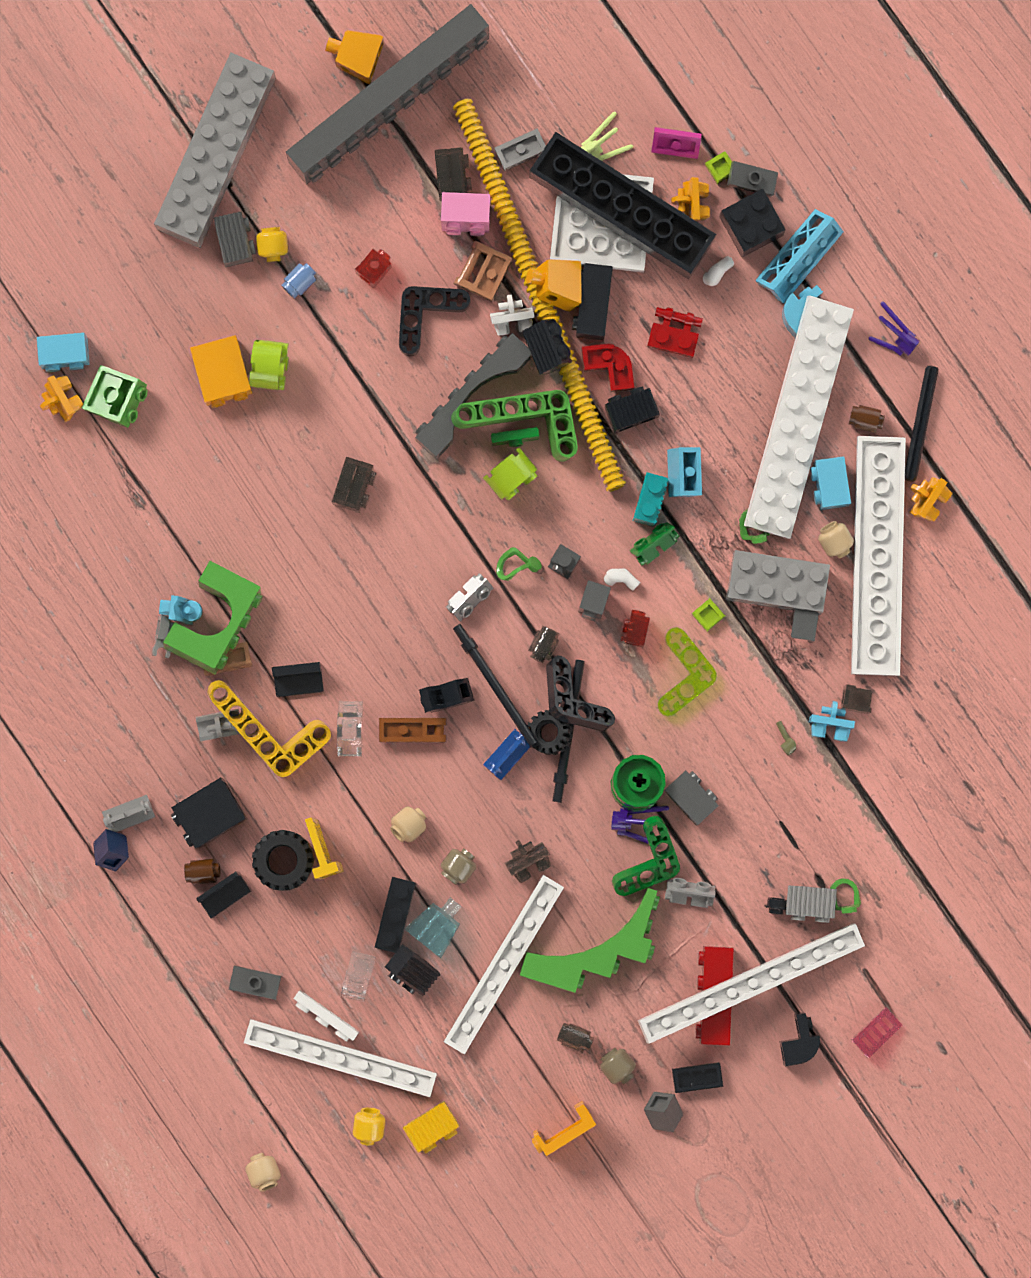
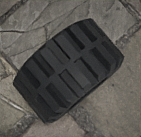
(261, 860)

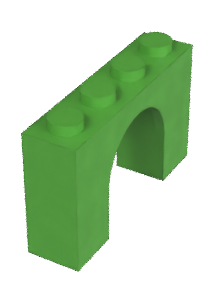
(211, 650)

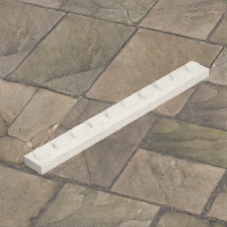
(751, 983)

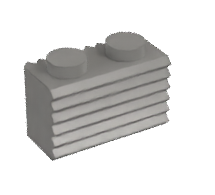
(811, 902)

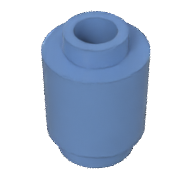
(299, 280)

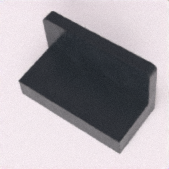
(298, 679)
(224, 894)

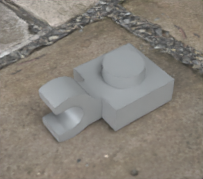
(162, 630)

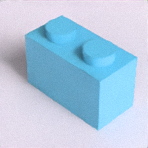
(63, 351)
(684, 472)
(831, 483)

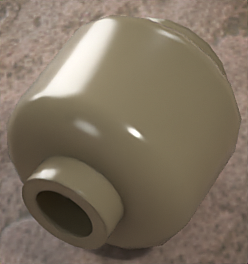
(458, 866)
(618, 1066)

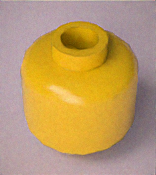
(272, 243)
(368, 1126)

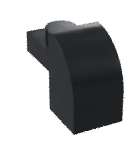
(446, 695)
(802, 1048)

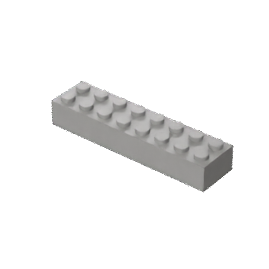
(215, 150)

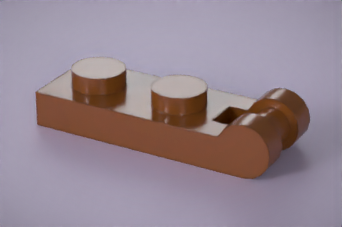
(411, 730)

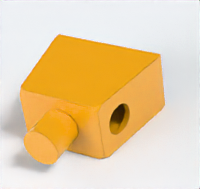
(357, 53)
(557, 283)

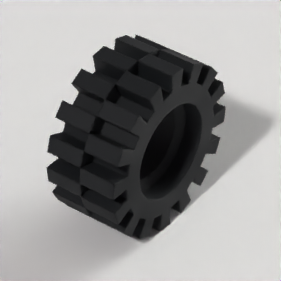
(559, 742)

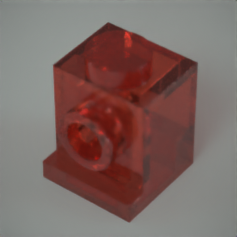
(374, 275)
(636, 629)

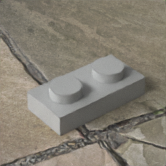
(520, 149)

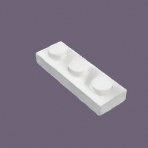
(325, 1016)

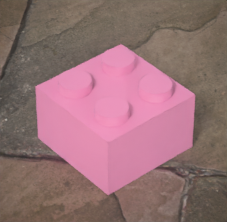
(465, 213)

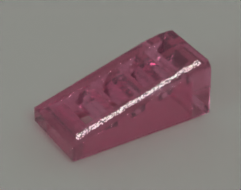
(868, 1052)

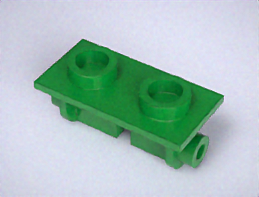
(662, 536)

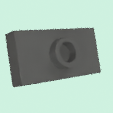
(752, 178)
(255, 982)

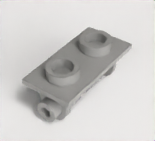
(463, 605)
(128, 814)
(701, 892)

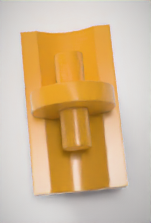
(689, 197)
(56, 400)
(925, 497)

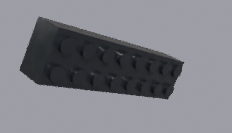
(622, 205)

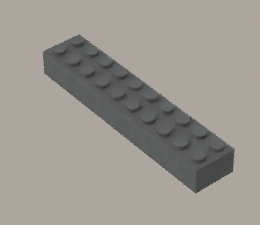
(388, 95)

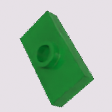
(515, 437)

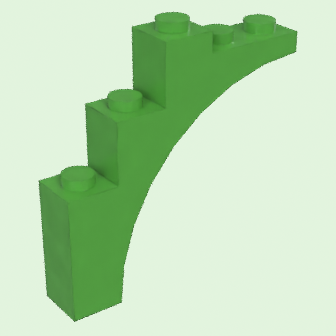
(628, 942)

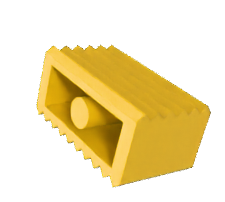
(431, 1127)

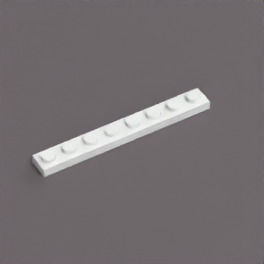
(503, 964)
(340, 1058)

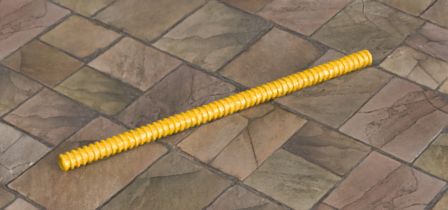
(525, 261)

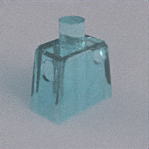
(436, 926)

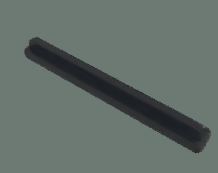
(921, 423)

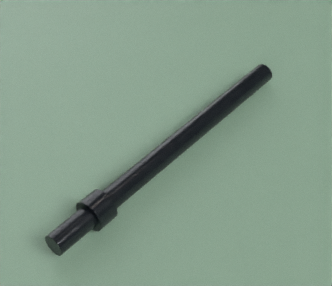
(470, 647)
(561, 776)

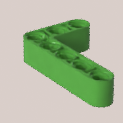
(523, 412)

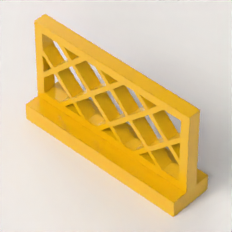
(327, 867)

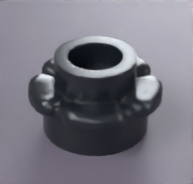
(776, 905)

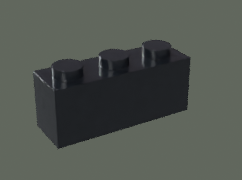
(594, 302)
(395, 914)

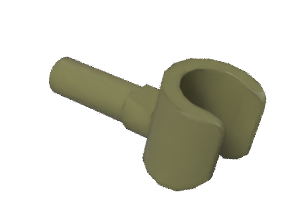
(789, 745)

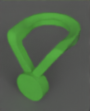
(743, 532)
(532, 563)
(857, 902)

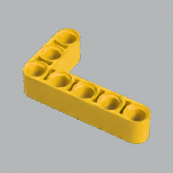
(262, 735)

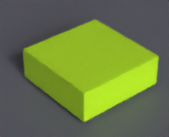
(719, 167)
(708, 615)

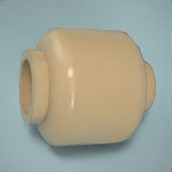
(836, 539)
(408, 824)
(263, 1172)

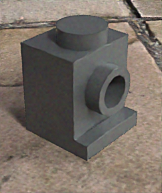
(564, 561)

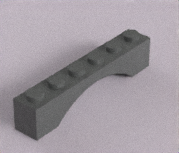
(506, 360)

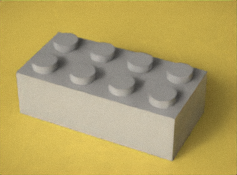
(777, 582)

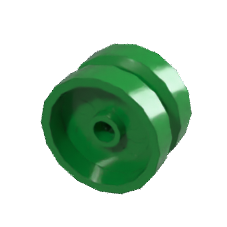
(624, 788)

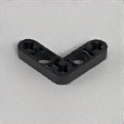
(424, 304)
(569, 707)

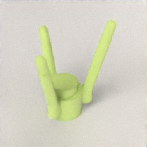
(593, 146)

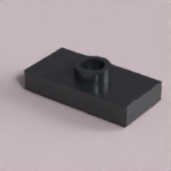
(697, 1077)

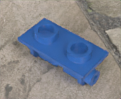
(507, 754)

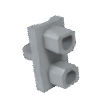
(216, 725)

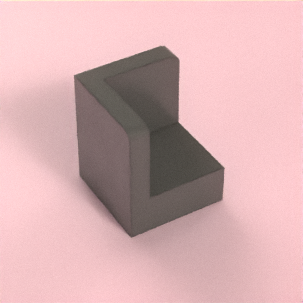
(804, 625)
(663, 1111)

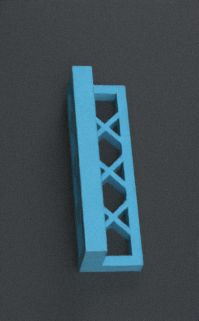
(803, 256)

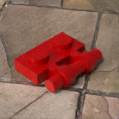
(674, 339)

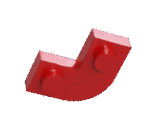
(611, 358)

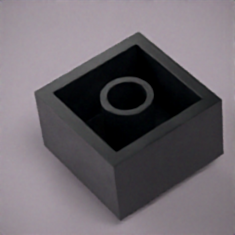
(752, 223)

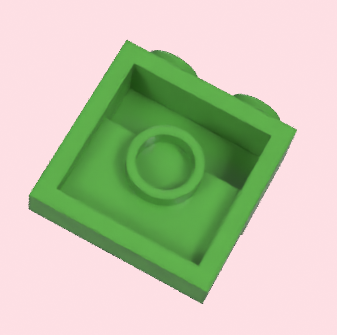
(115, 396)

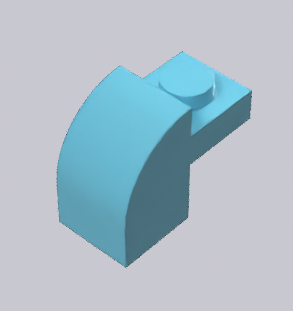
(794, 308)

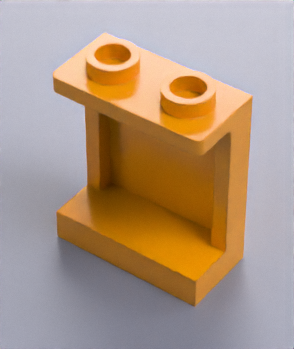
(221, 371)
(567, 1134)

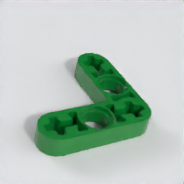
(656, 865)

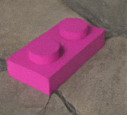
(676, 143)

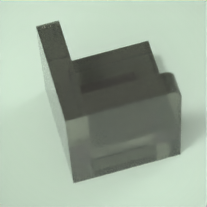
(856, 699)

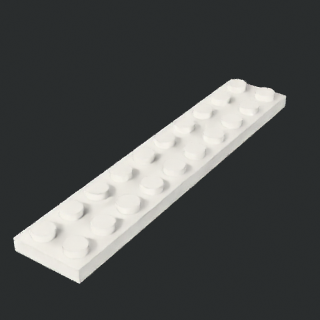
(798, 417)
(878, 556)

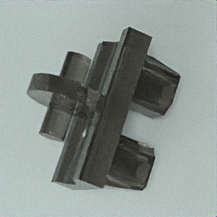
(524, 857)

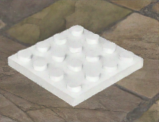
(586, 240)

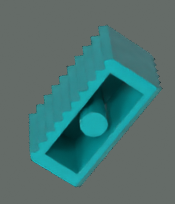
(650, 499)

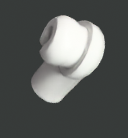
(716, 272)
(621, 575)

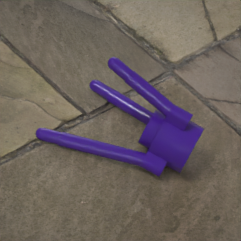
(906, 340)
(622, 820)

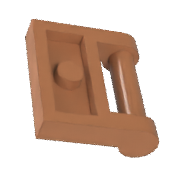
(490, 274)

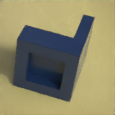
(111, 850)

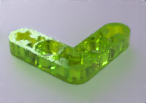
(693, 679)

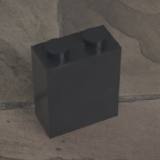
(208, 814)

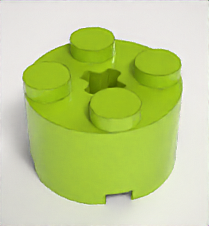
(269, 364)
(510, 474)

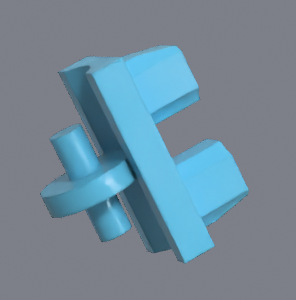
(181, 610)
(820, 723)

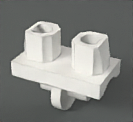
(501, 319)

